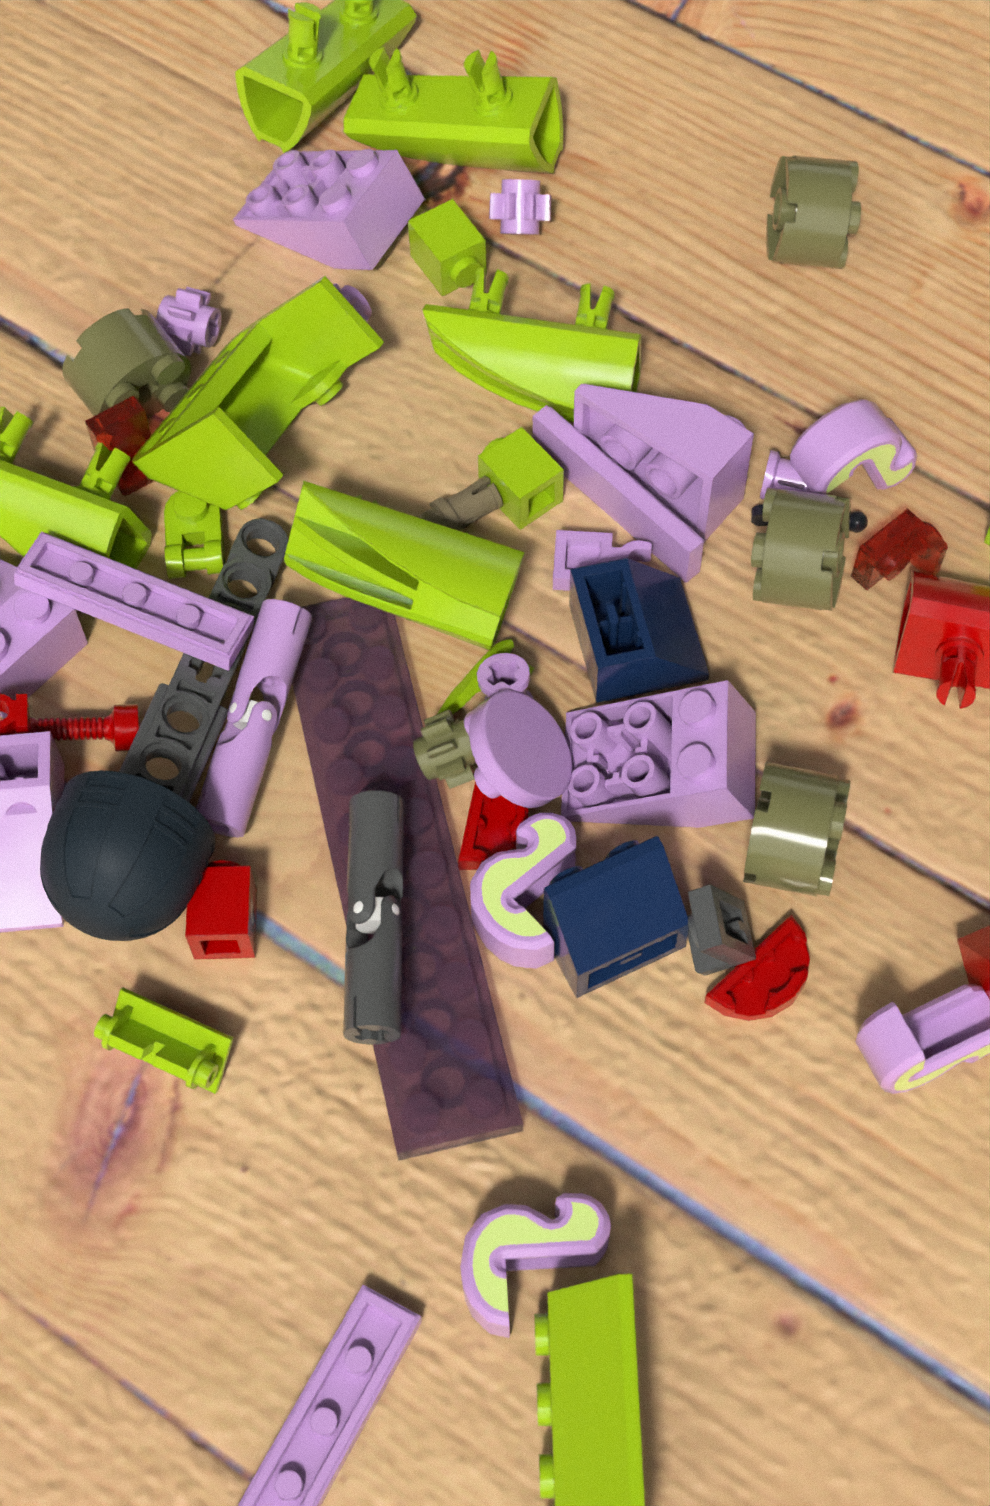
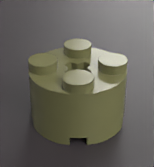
(812, 211)
(128, 358)
(802, 549)
(796, 830)

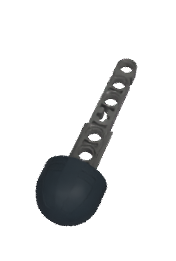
(130, 845)

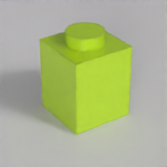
(446, 247)
(523, 475)

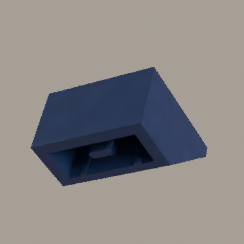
(634, 629)
(614, 915)

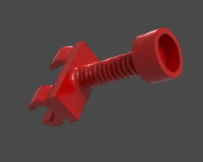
(118, 727)

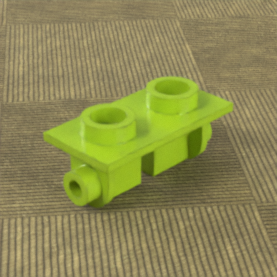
(166, 1040)

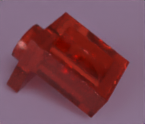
(126, 429)
(896, 545)

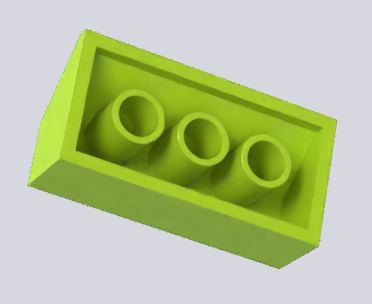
(591, 1395)

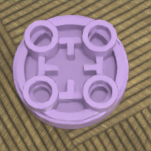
(518, 750)

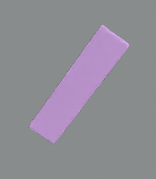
(619, 494)
(134, 600)
(334, 1404)

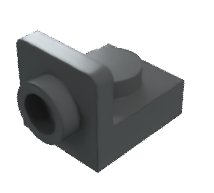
(718, 930)

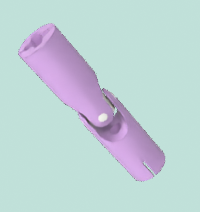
(247, 738)

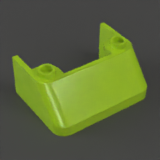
(251, 393)

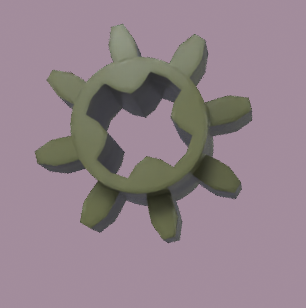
(445, 750)

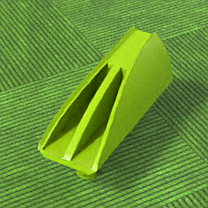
(317, 65)
(459, 119)
(534, 358)
(71, 513)
(403, 564)

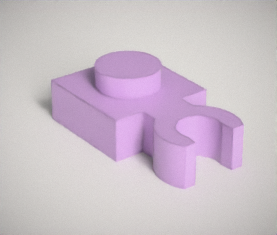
(584, 548)

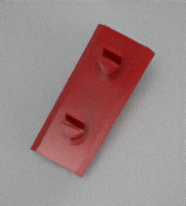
(945, 635)

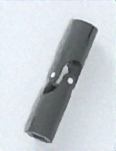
(374, 908)

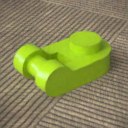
(190, 523)

